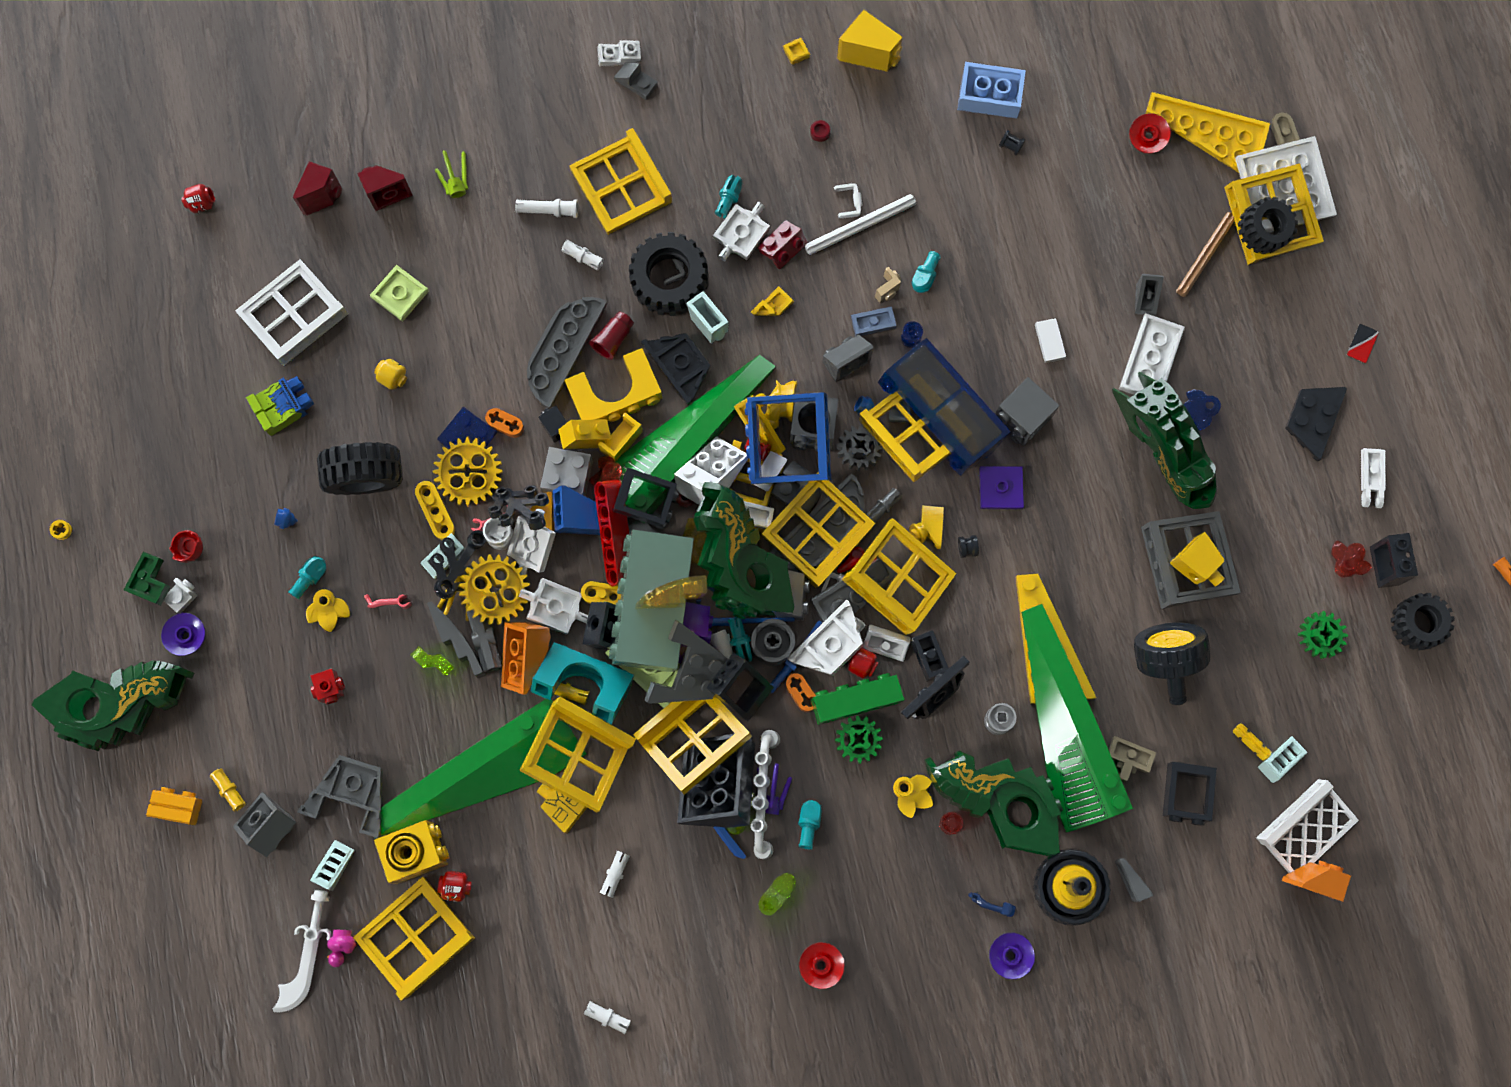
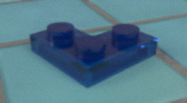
(466, 425)

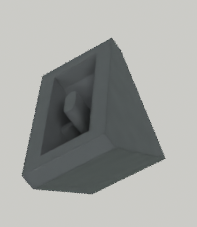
(1148, 294)

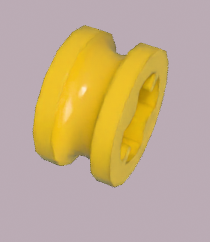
(59, 523)

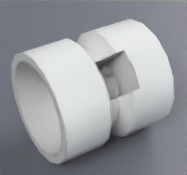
(496, 535)

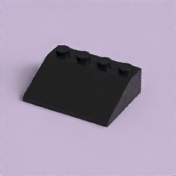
(722, 795)

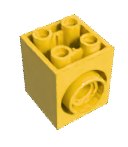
(426, 851)

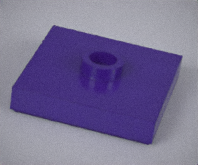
(1001, 487)

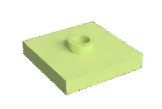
(399, 293)

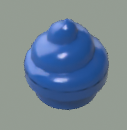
(863, 403)
(284, 518)

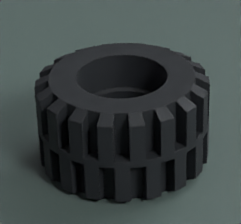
(1281, 219)
(1436, 612)

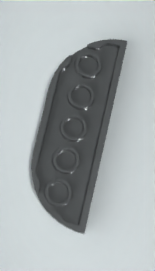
(561, 347)
(837, 526)

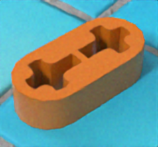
(503, 427)
(796, 695)

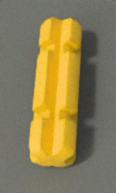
(1252, 741)

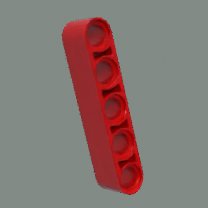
(612, 529)

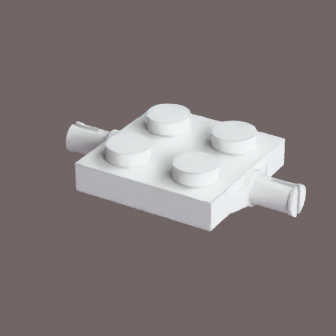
(741, 231)
(529, 546)
(554, 606)

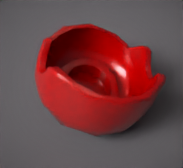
(186, 546)

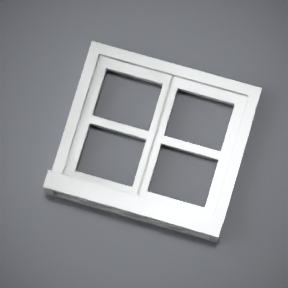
(309, 332)

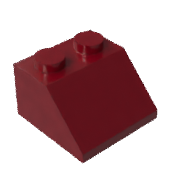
(384, 186)
(316, 189)

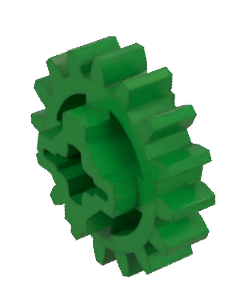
(1317, 642)
(850, 732)

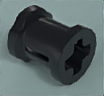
(1012, 142)

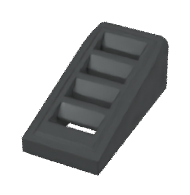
(1134, 884)

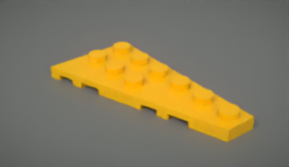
(1210, 129)
(1033, 593)

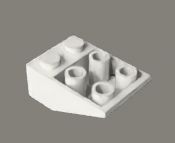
(714, 463)

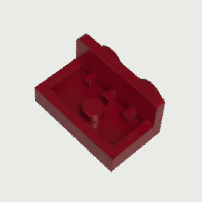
(783, 244)

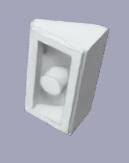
(886, 643)

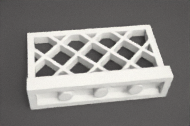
(1299, 811)

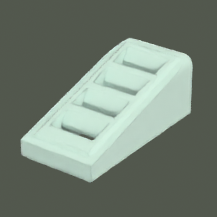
(425, 563)
(1272, 768)
(321, 869)

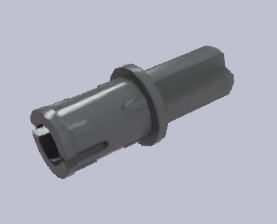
(883, 506)

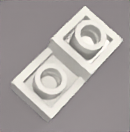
(619, 53)

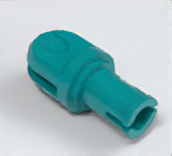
(729, 194)
(926, 274)
(308, 574)
(740, 638)
(809, 822)

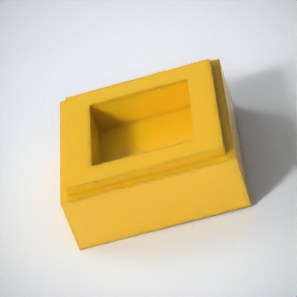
(796, 51)

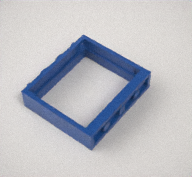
(753, 432)

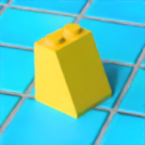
(870, 44)

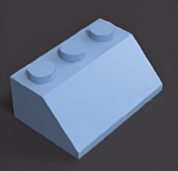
(991, 90)

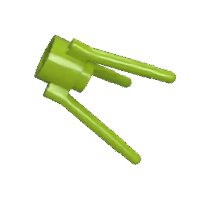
(455, 186)

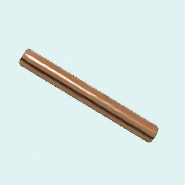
(1205, 255)

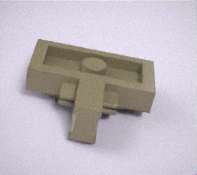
(1130, 757)

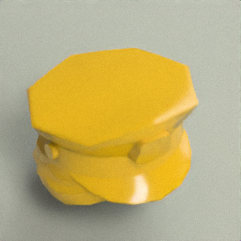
(784, 410)

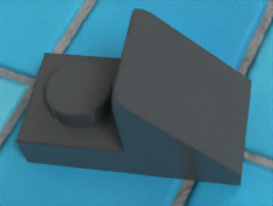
(635, 80)

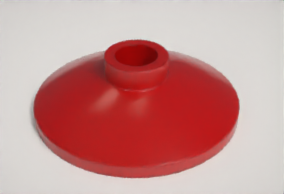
(1152, 124)
(830, 974)

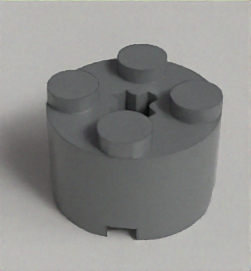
(783, 635)

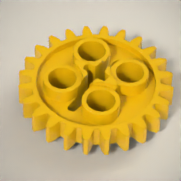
(468, 452)
(475, 597)

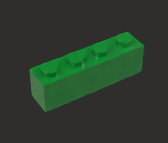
(857, 699)

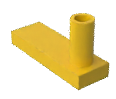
(767, 433)

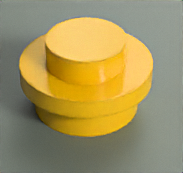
(919, 531)

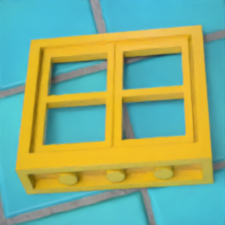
(646, 170)
(1239, 201)
(893, 446)
(840, 549)
(882, 599)
(674, 716)
(591, 727)
(434, 961)

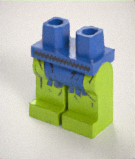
(279, 404)

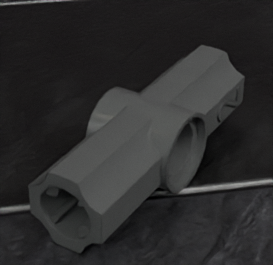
(485, 643)

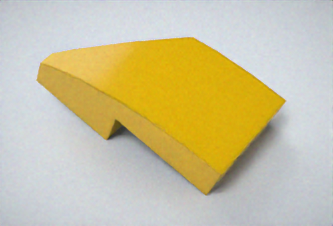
(774, 304)
(933, 521)

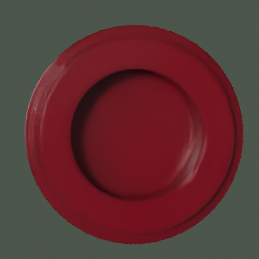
(820, 131)

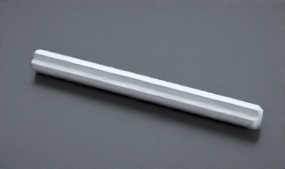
(860, 224)

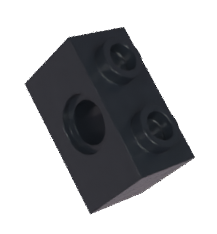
(599, 625)
(929, 655)

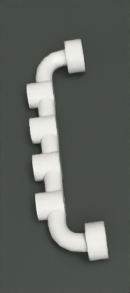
(762, 848)

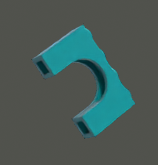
(564, 663)

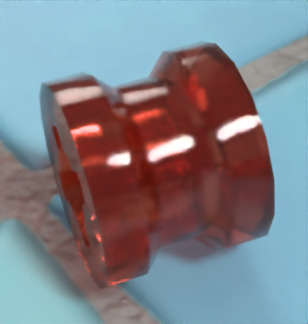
(951, 823)

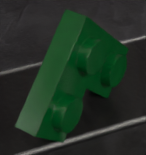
(143, 582)

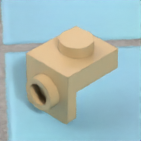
(890, 288)

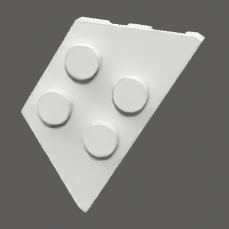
(830, 643)

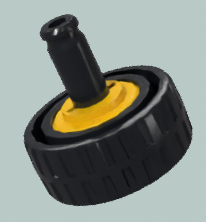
(1171, 654)
(1071, 887)

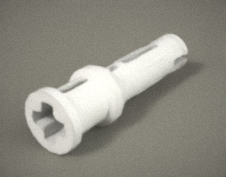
(558, 207)

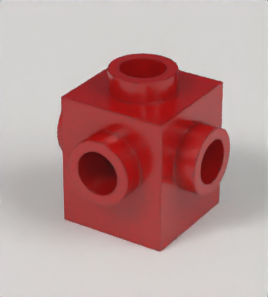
(327, 686)

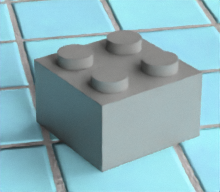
(566, 469)

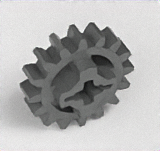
(859, 457)

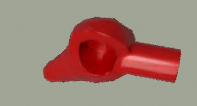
(854, 556)

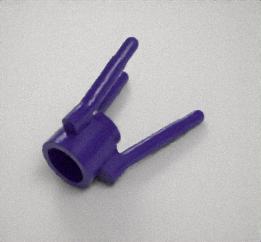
(774, 804)

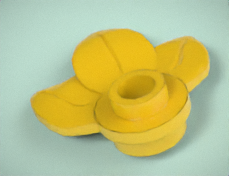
(327, 613)
(915, 796)

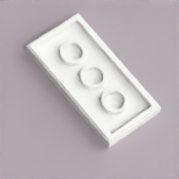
(1152, 352)

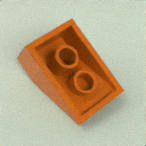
(523, 653)

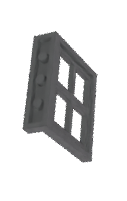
(1164, 572)

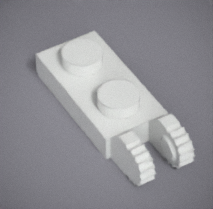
(1373, 476)

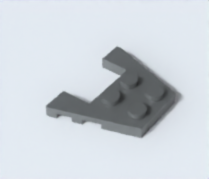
(695, 672)
(352, 784)

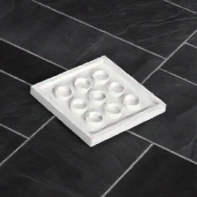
(1273, 158)

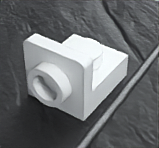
(180, 595)

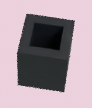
(552, 421)

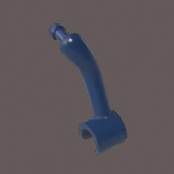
(1006, 910)

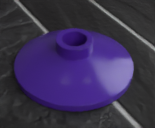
(173, 634)
(1023, 954)

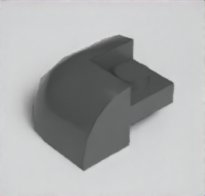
(787, 491)

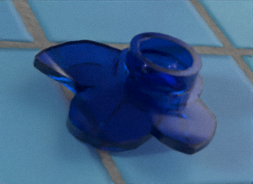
(1197, 408)

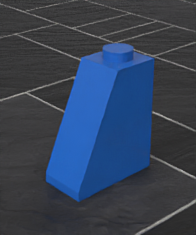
(574, 512)

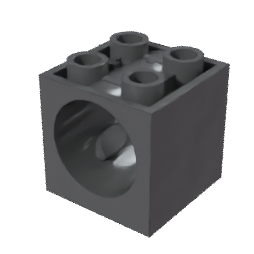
(1026, 411)
(799, 438)

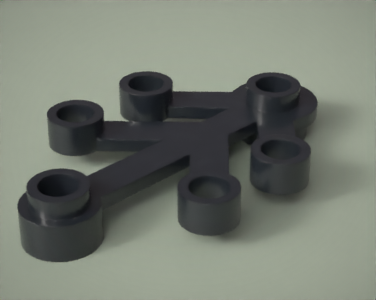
(505, 496)
(457, 568)

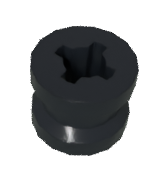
(968, 546)

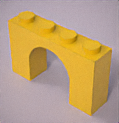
(643, 391)

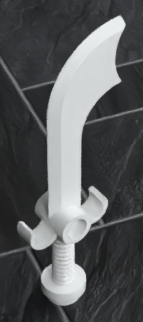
(295, 992)

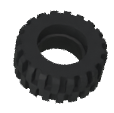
(668, 248)
(359, 468)

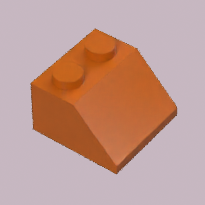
(1320, 878)

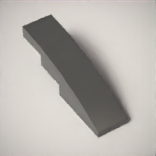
(451, 635)

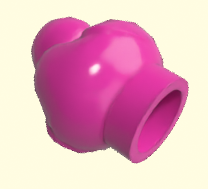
(338, 943)

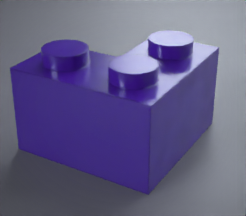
(698, 620)

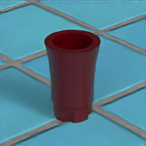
(612, 335)

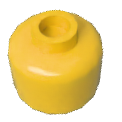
(390, 374)

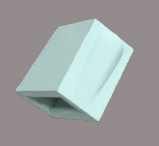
(707, 317)

